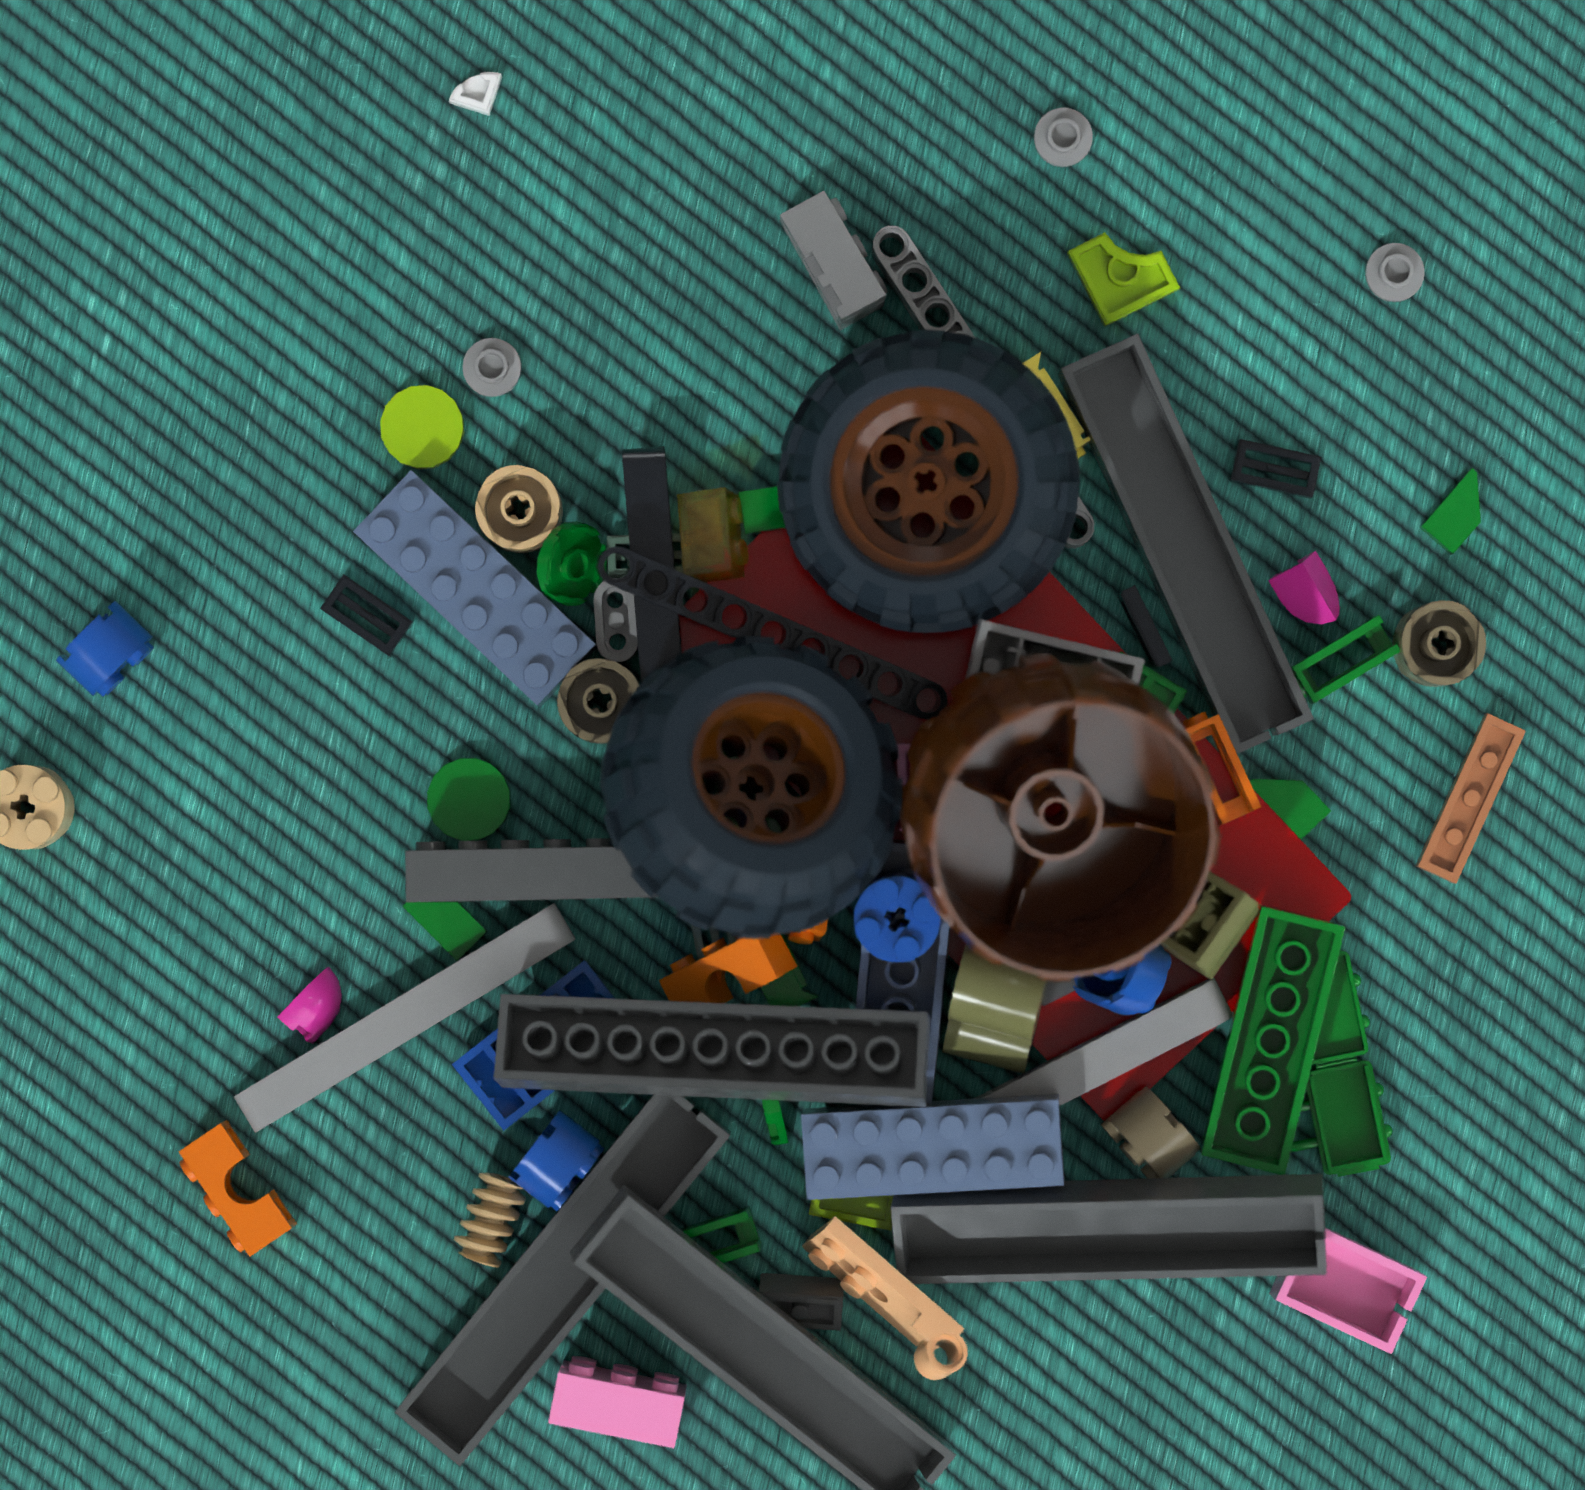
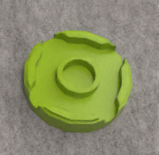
(422, 427)

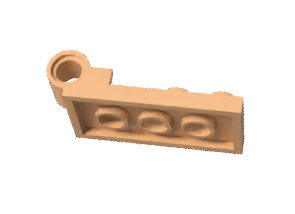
(891, 1295)

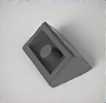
(806, 1299)

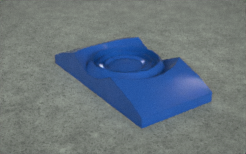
(478, 1064)

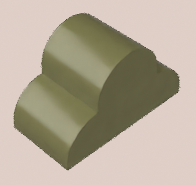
(1213, 927)
(993, 1013)

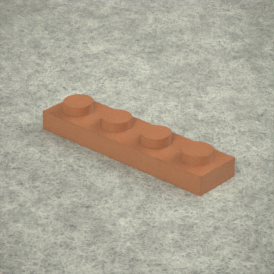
(1470, 798)

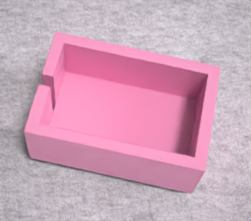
(1356, 1292)
(618, 1401)

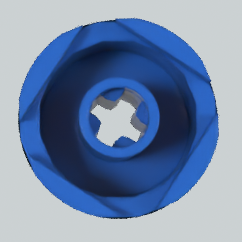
(105, 650)
(874, 924)
(1130, 989)
(554, 1159)

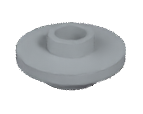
(1063, 137)
(1394, 272)
(492, 367)

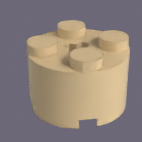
(497, 499)
(52, 804)

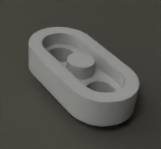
(615, 621)

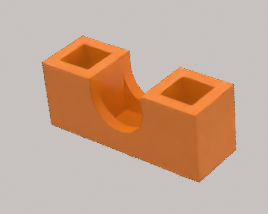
(749, 960)
(211, 1162)

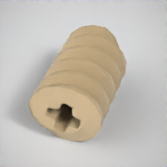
(490, 1219)

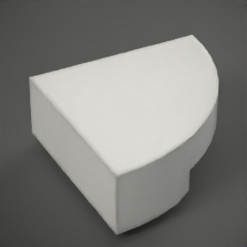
(477, 92)

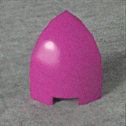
(1308, 591)
(314, 1007)

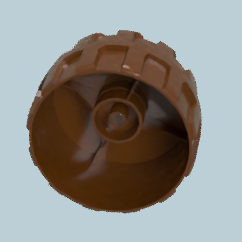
(1102, 872)

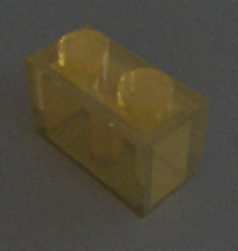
(712, 535)

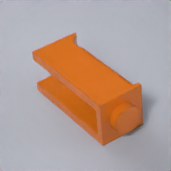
(1201, 727)

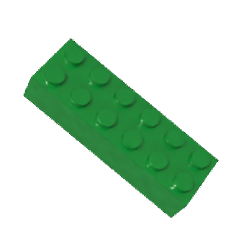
(1272, 1040)

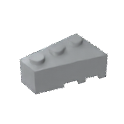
(834, 259)

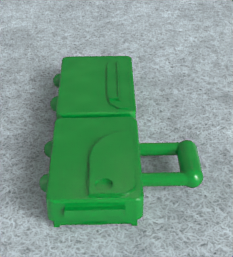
(1344, 1090)

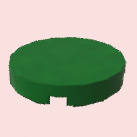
(568, 563)
(468, 799)

